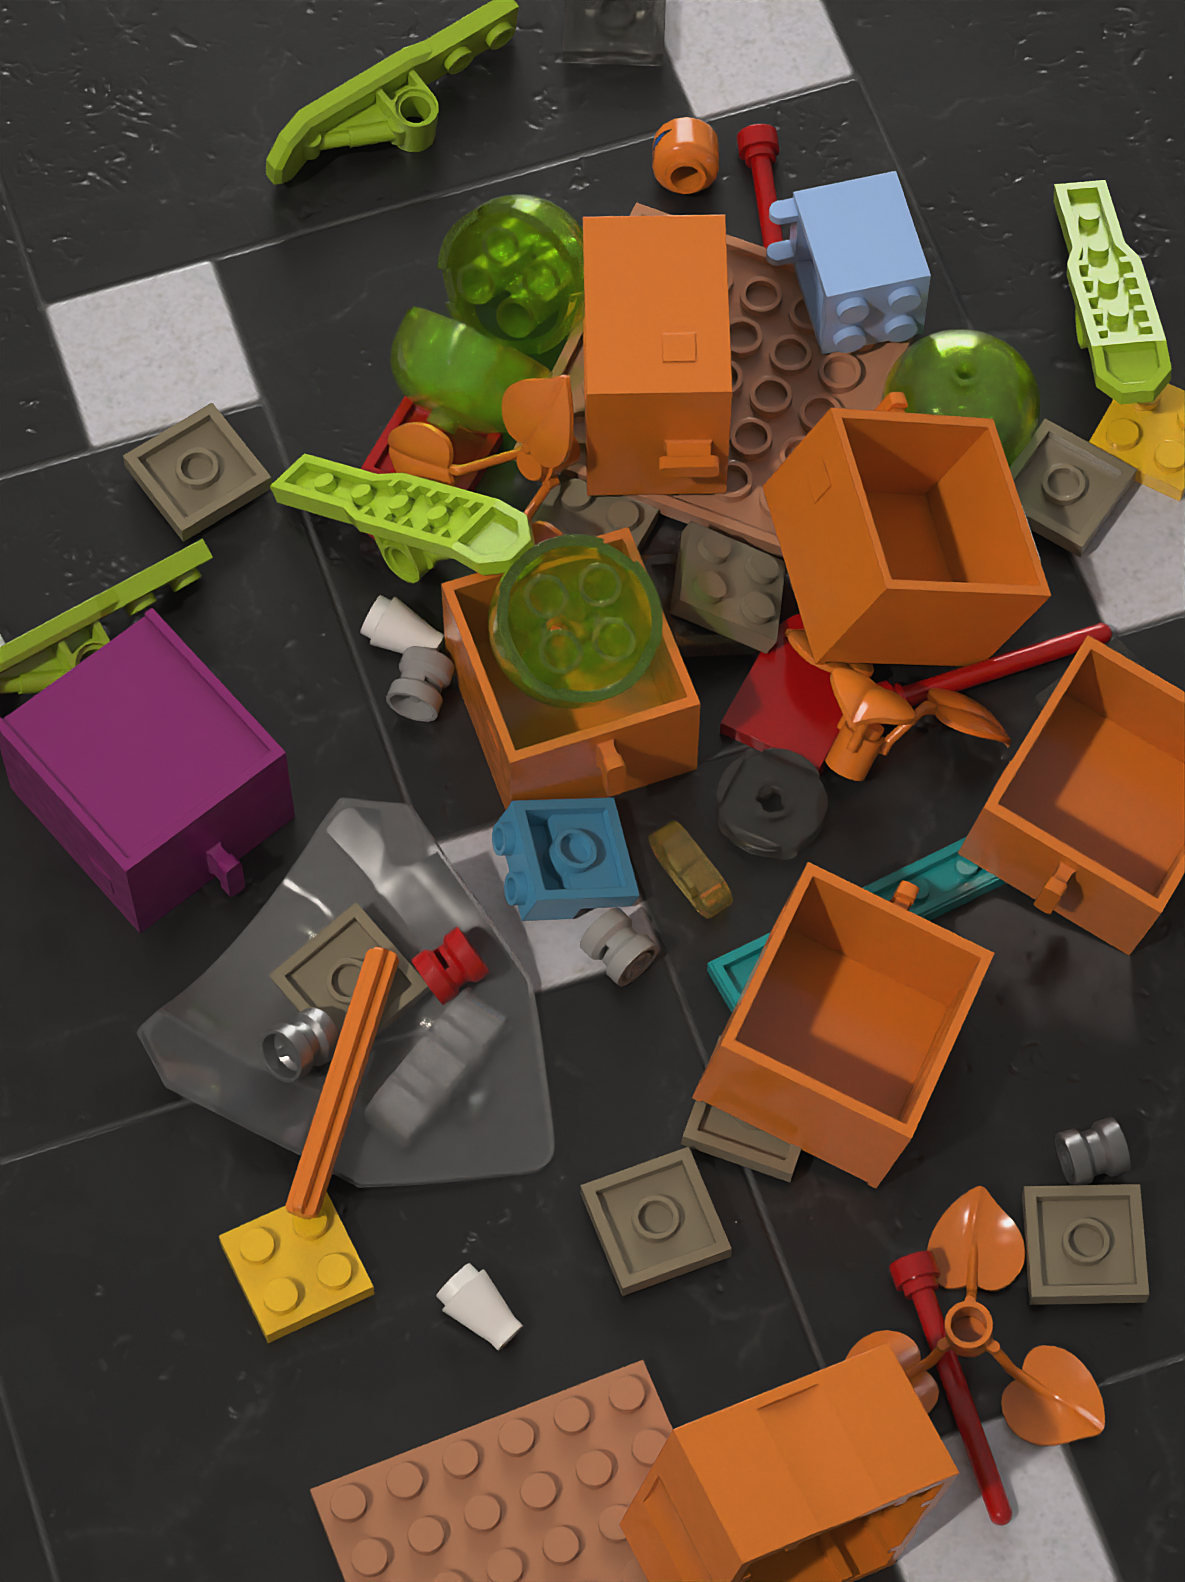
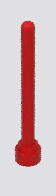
(759, 148)
(1001, 665)
(917, 1278)

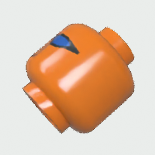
(685, 155)

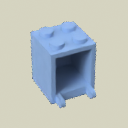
(855, 261)

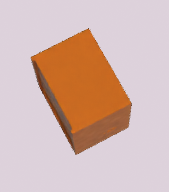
(656, 355)
(904, 538)
(562, 751)
(1094, 800)
(845, 1024)

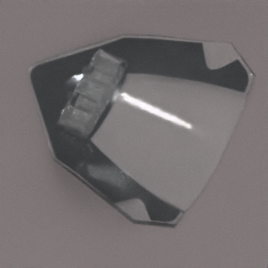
(444, 1086)

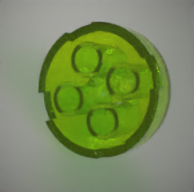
(522, 248)
(456, 372)
(970, 377)
(605, 618)

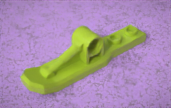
(379, 99)
(1111, 297)
(410, 516)
(58, 645)

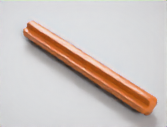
(342, 1083)

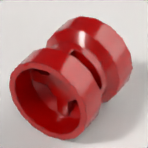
(450, 965)

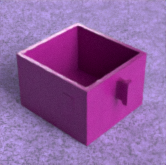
(148, 771)

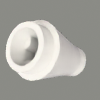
(397, 627)
(478, 1305)

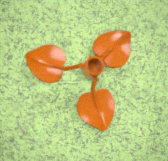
(534, 413)
(869, 704)
(983, 1248)

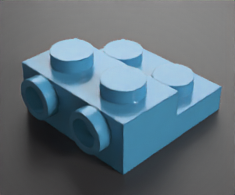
(564, 857)

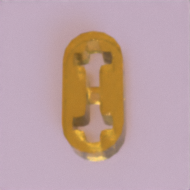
(690, 869)

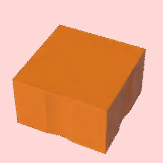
(794, 1482)

